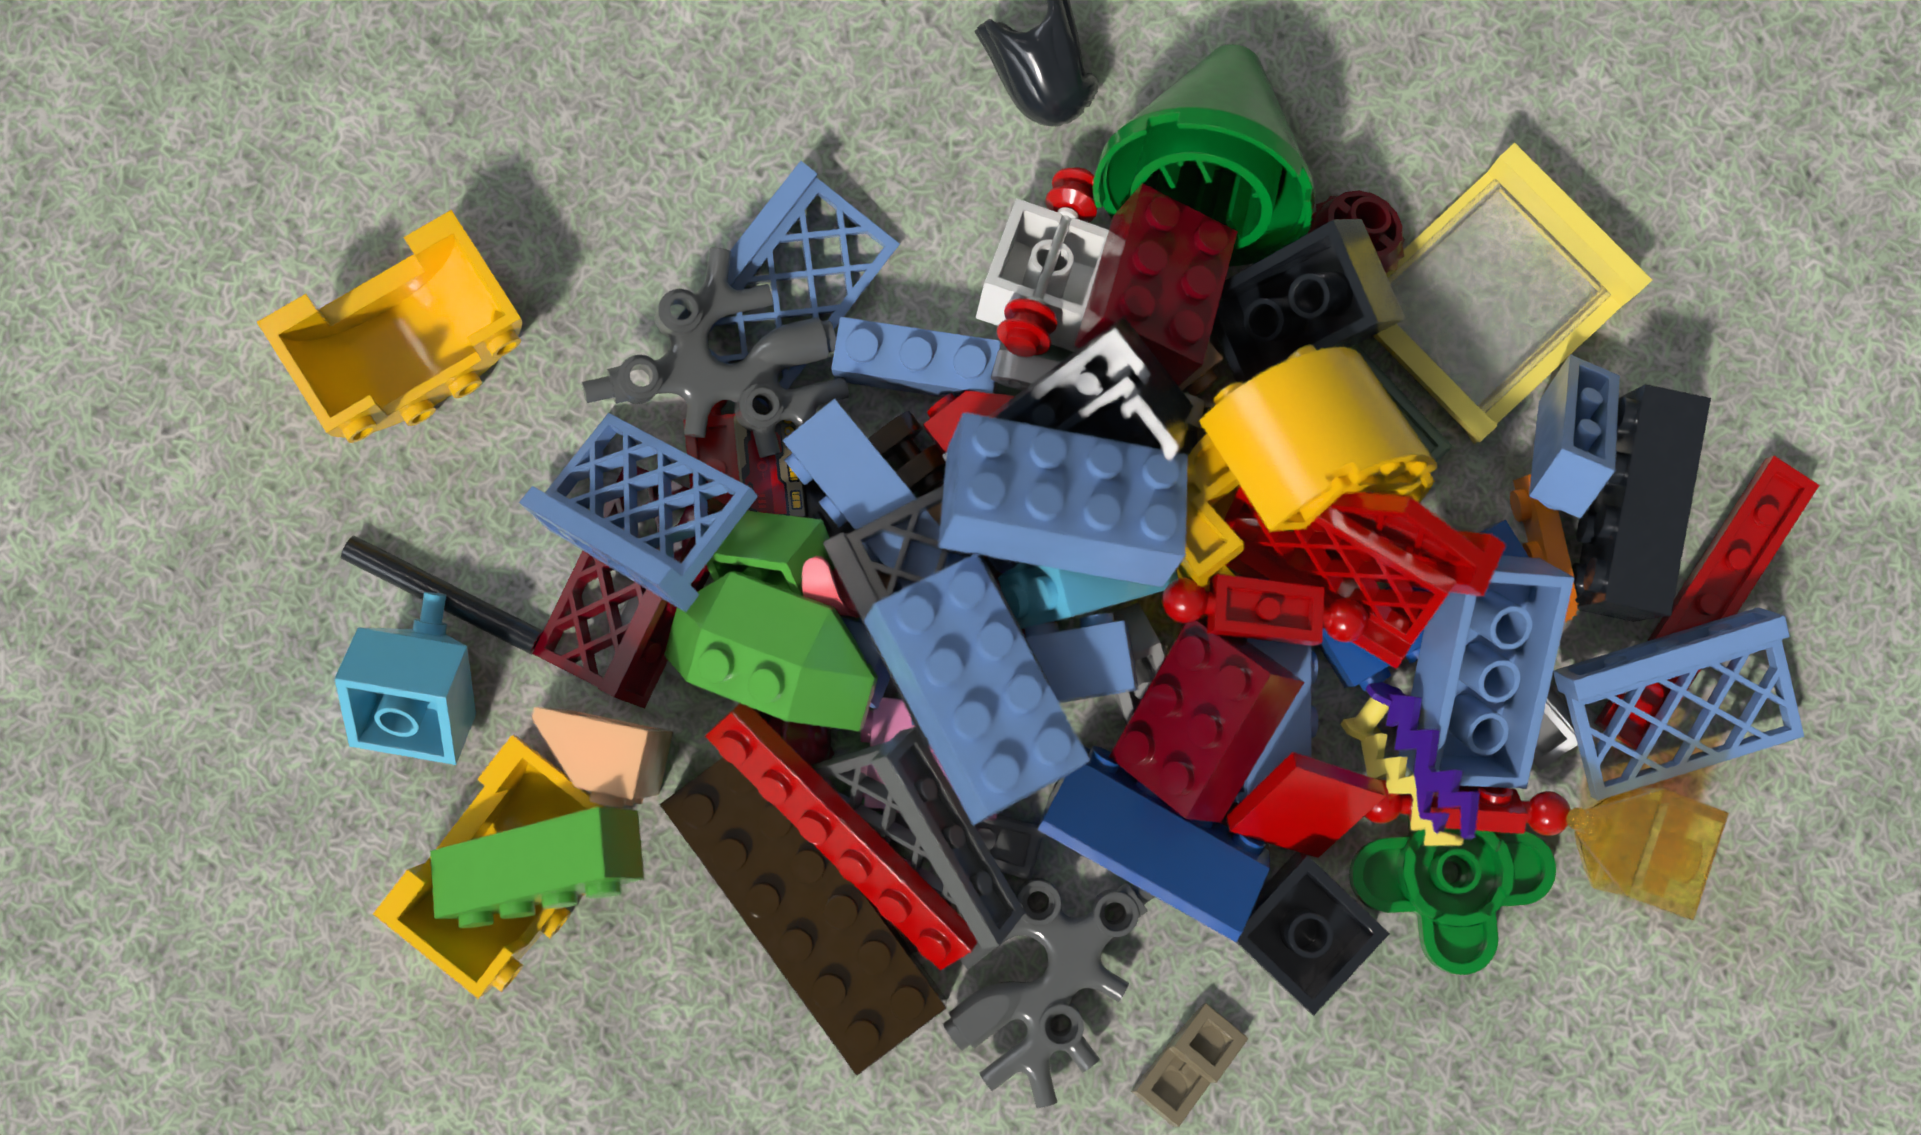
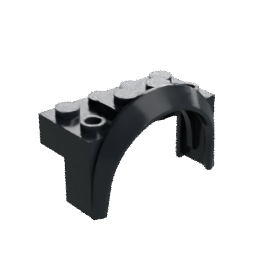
(1106, 392)

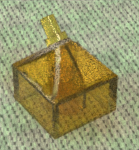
(1649, 847)

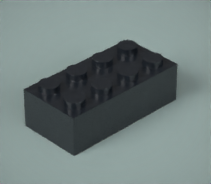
(1642, 513)

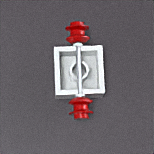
(1045, 268)

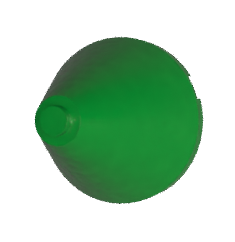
(1218, 149)

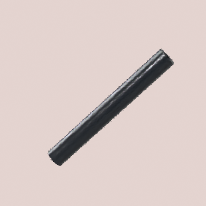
(457, 602)

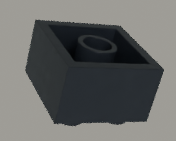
(1308, 932)

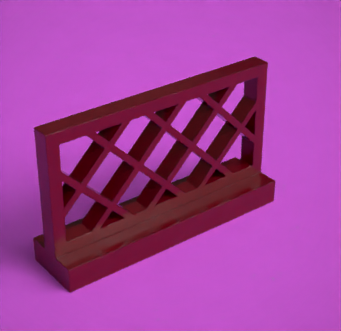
(637, 645)

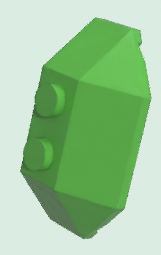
(773, 653)

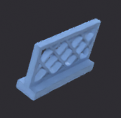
(771, 229)
(622, 549)
(1681, 656)

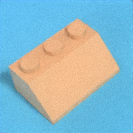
(606, 755)

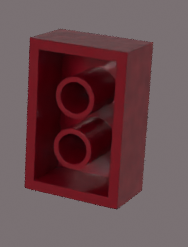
(1164, 276)
(1205, 721)

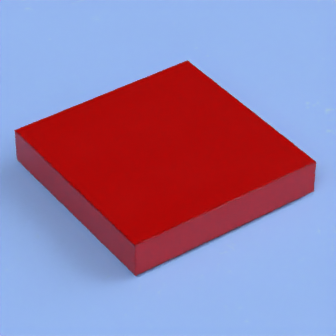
(1305, 805)

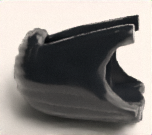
(1042, 66)

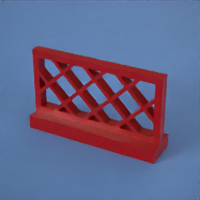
(1406, 523)
(1301, 558)

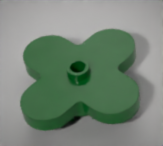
(1457, 917)

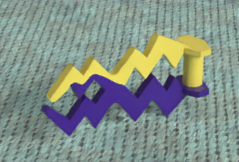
(1405, 713)

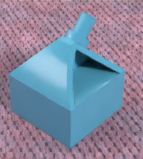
(408, 689)

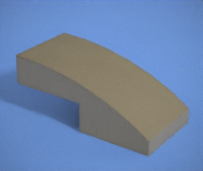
(1189, 1065)

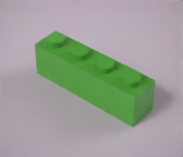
(537, 865)

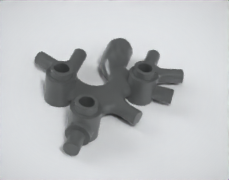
(703, 380)
(1073, 964)

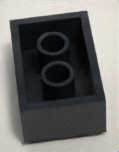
(1312, 293)

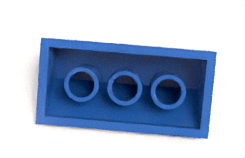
(1148, 843)

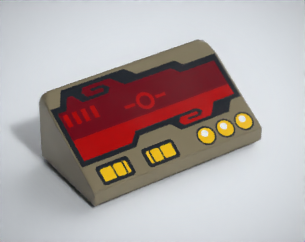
(770, 477)

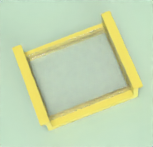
(1503, 292)

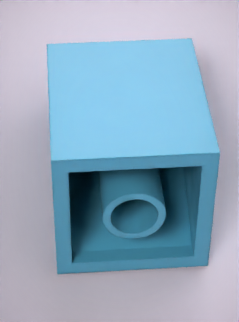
(1050, 594)

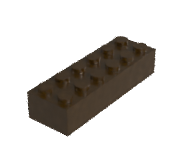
(807, 917)

